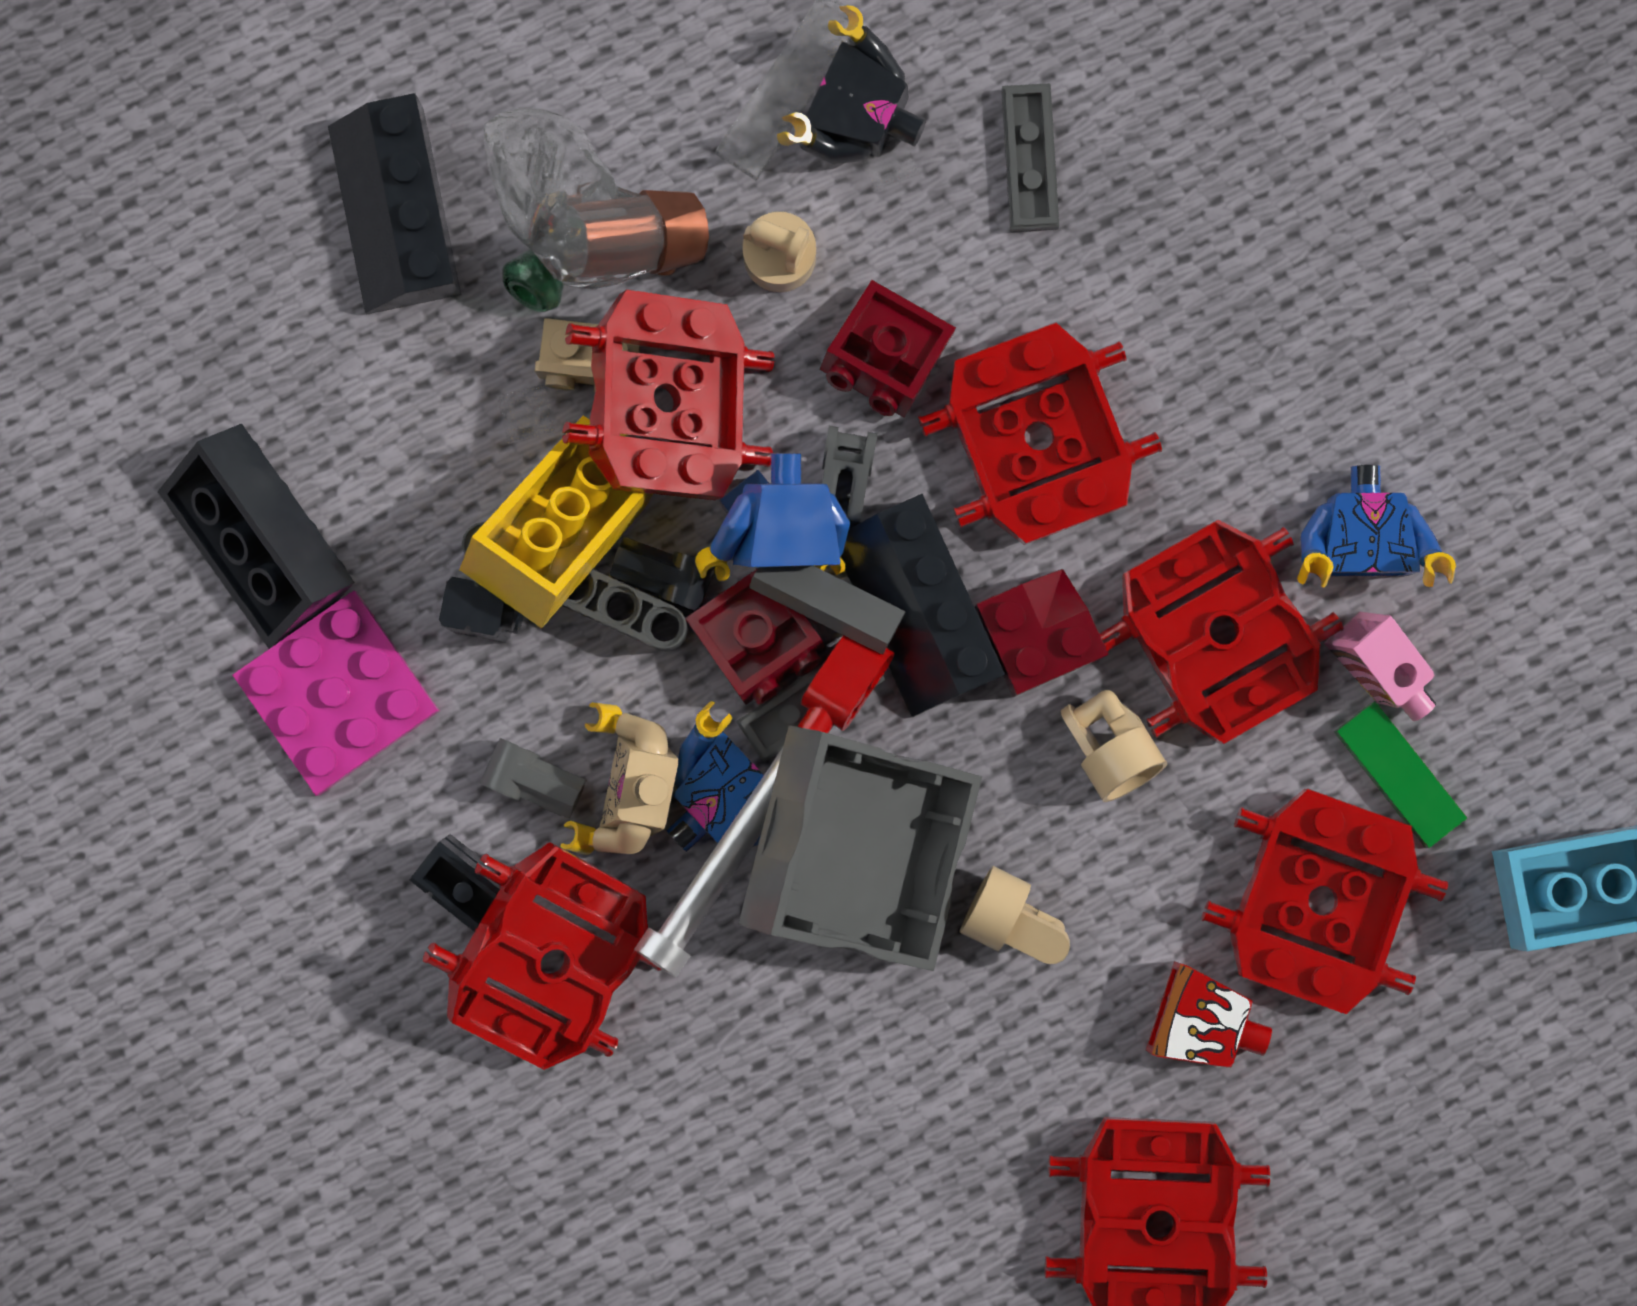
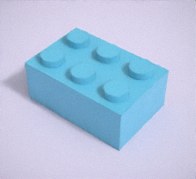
(1569, 889)

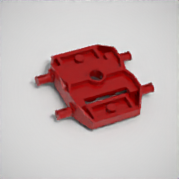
(704, 397)
(1074, 413)
(1181, 640)
(1364, 906)
(516, 938)
(1117, 1213)

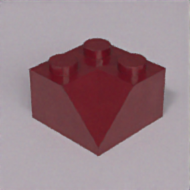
(1040, 631)

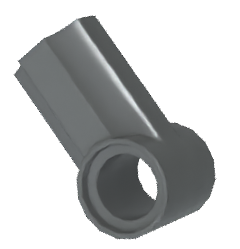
(523, 775)

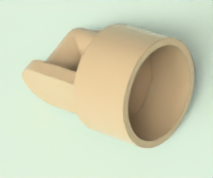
(779, 251)
(1121, 762)
(1002, 917)

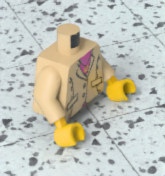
(637, 786)

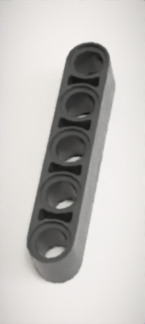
(603, 590)

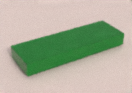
(1400, 774)

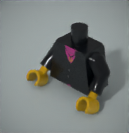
(856, 102)

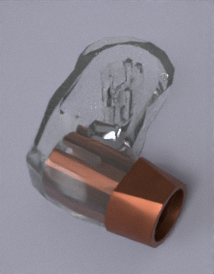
(573, 213)

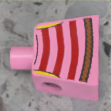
(1384, 663)

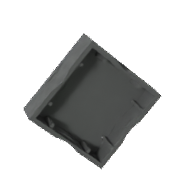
(859, 849)

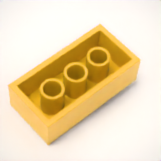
(550, 532)

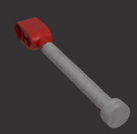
(832, 701)

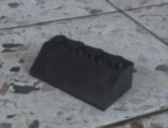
(393, 205)
(254, 534)
(940, 639)

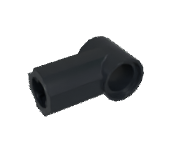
(666, 574)

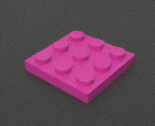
(336, 693)

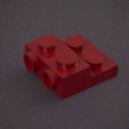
(886, 350)
(756, 640)

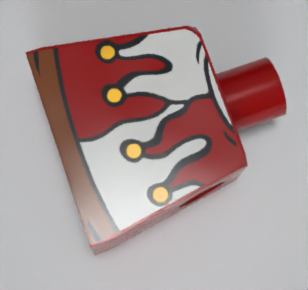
(1204, 1021)

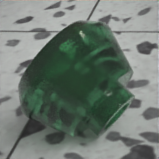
(532, 283)

